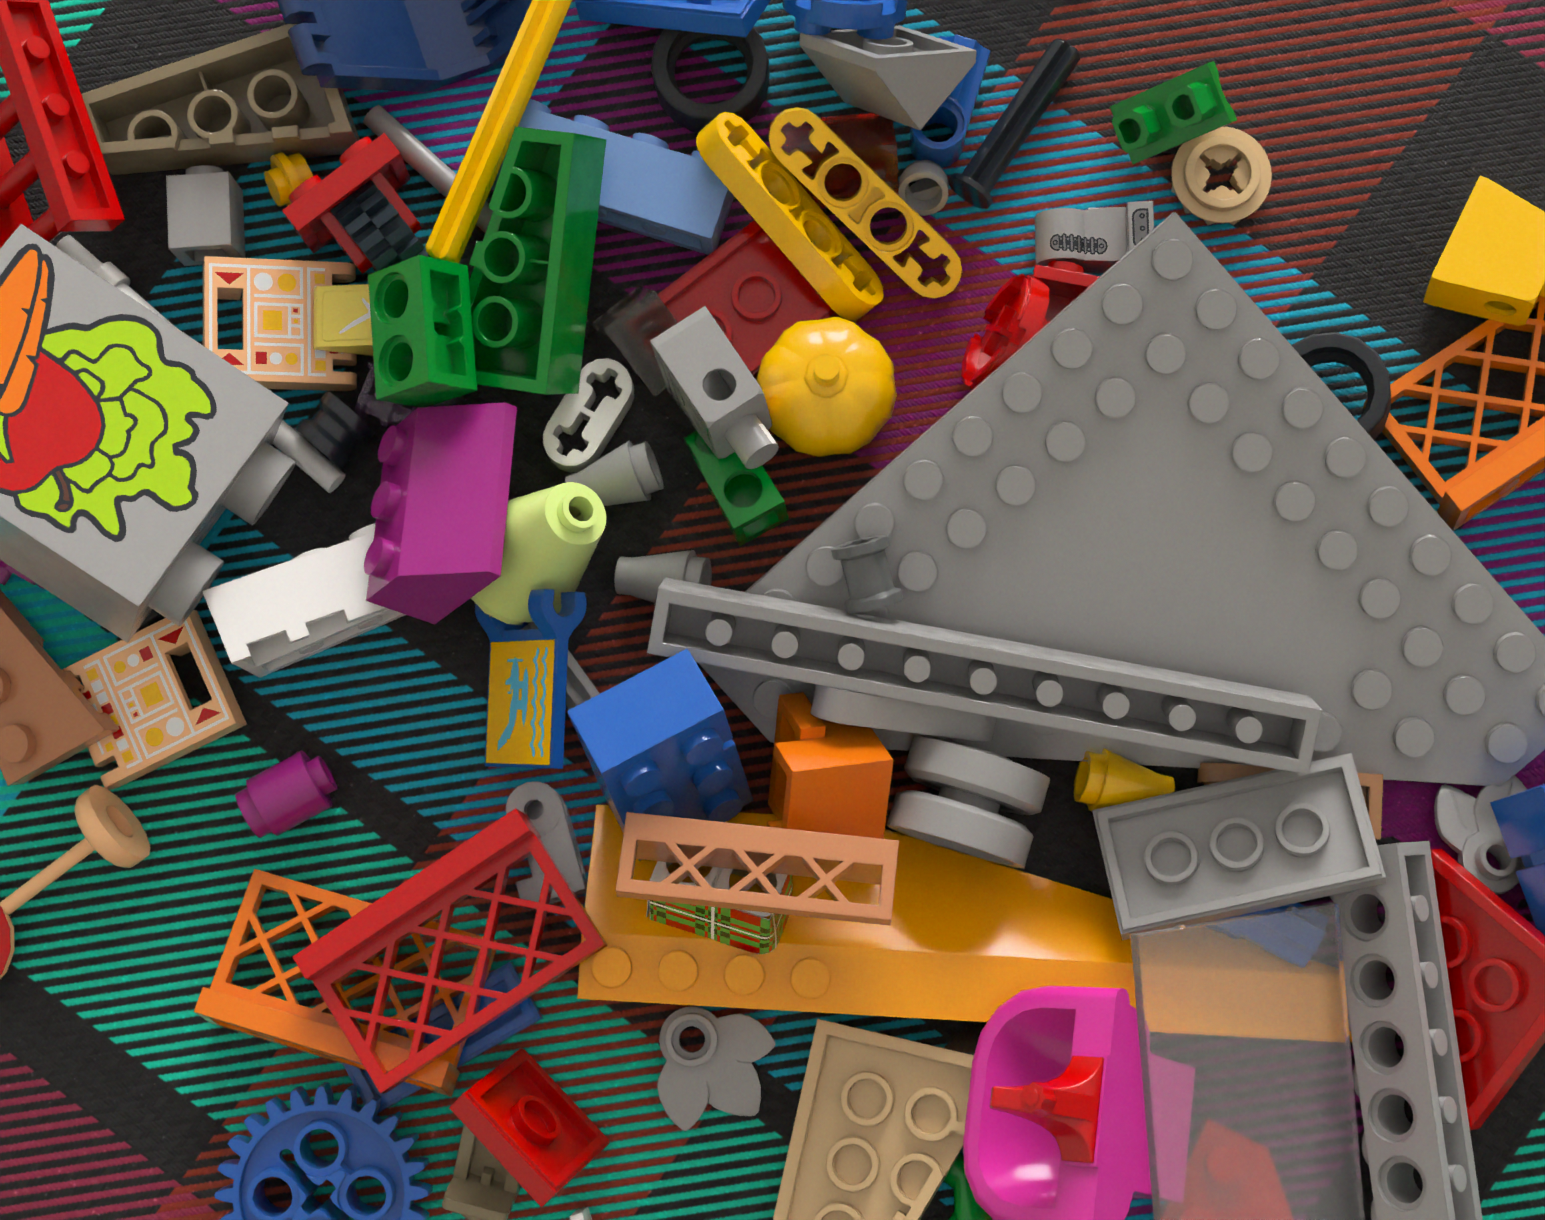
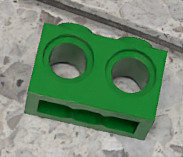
(422, 332)

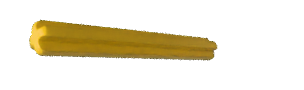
(496, 129)

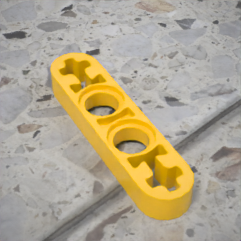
(871, 197)
(789, 216)

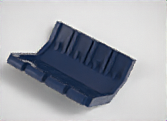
(401, 41)

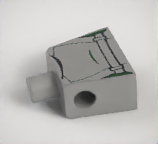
(715, 389)

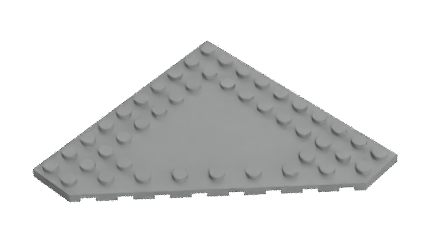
(1194, 505)

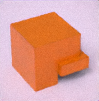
(827, 774)

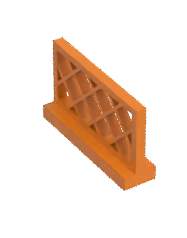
(1508, 462)
(313, 1028)

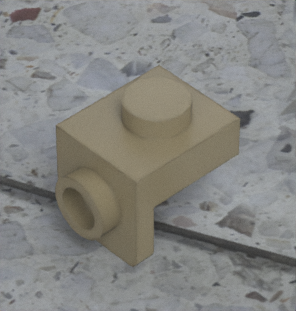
(480, 1183)

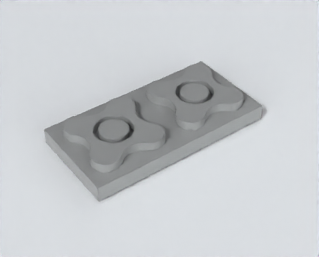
(1238, 846)

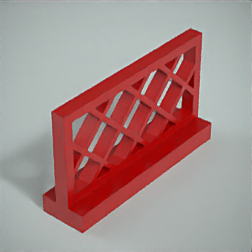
(417, 903)

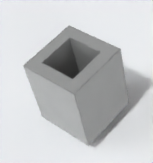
(204, 215)

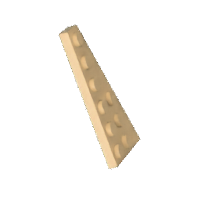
(873, 1127)

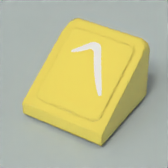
(342, 319)

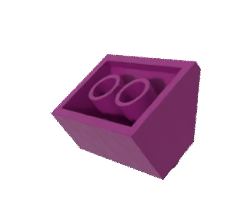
(440, 508)

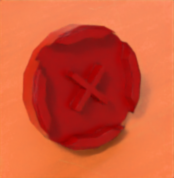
(1014, 319)

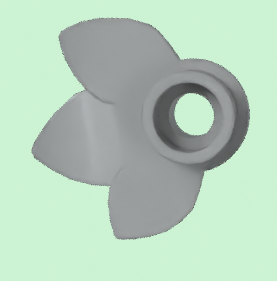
(1472, 830)
(717, 1072)

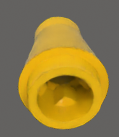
(1115, 780)

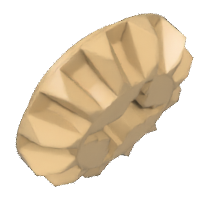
(1216, 149)

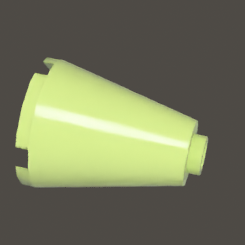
(545, 547)

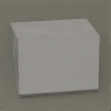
(890, 77)

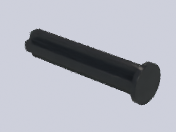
(1015, 124)

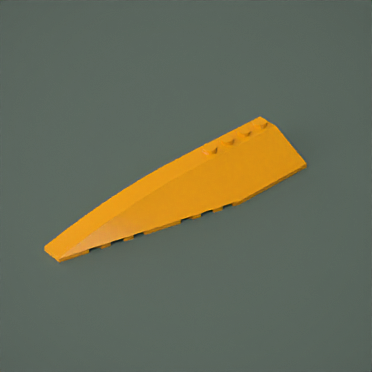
(955, 946)

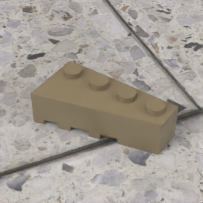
(220, 110)

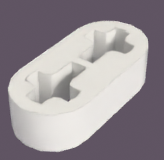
(601, 423)

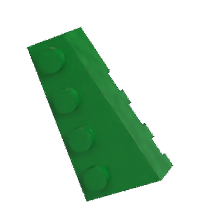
(537, 263)

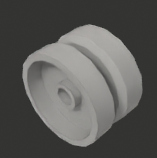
(971, 792)

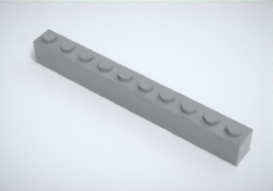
(985, 675)

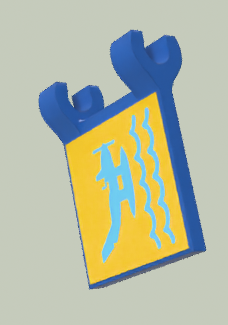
(529, 682)

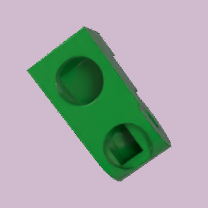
(742, 494)

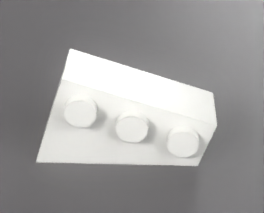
(297, 606)

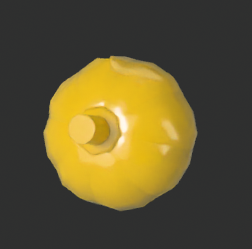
(827, 386)

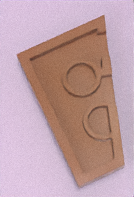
(40, 705)

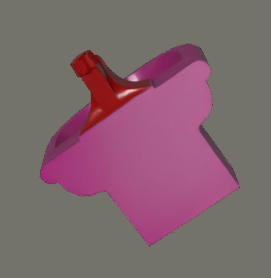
(1058, 1108)

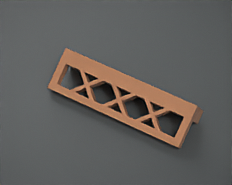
(759, 852)

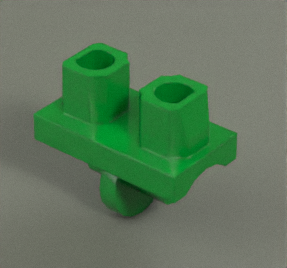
(1171, 113)

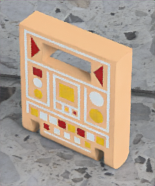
(276, 320)
(148, 701)

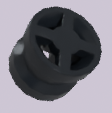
(334, 430)

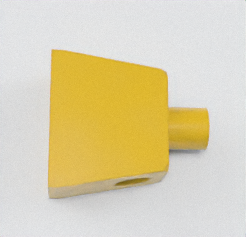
(1492, 258)

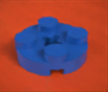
(869, 17)

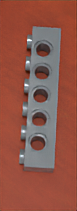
(1423, 1017)

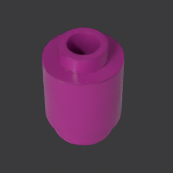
(286, 794)

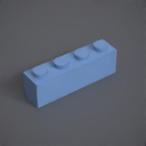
(648, 184)

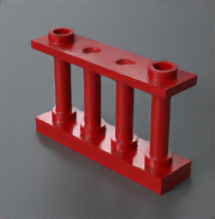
(56, 129)

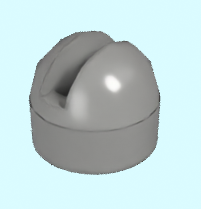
(928, 193)

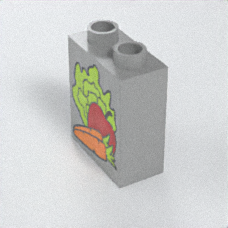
(119, 443)

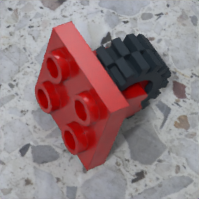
(359, 207)

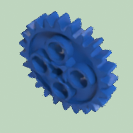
(365, 1149)

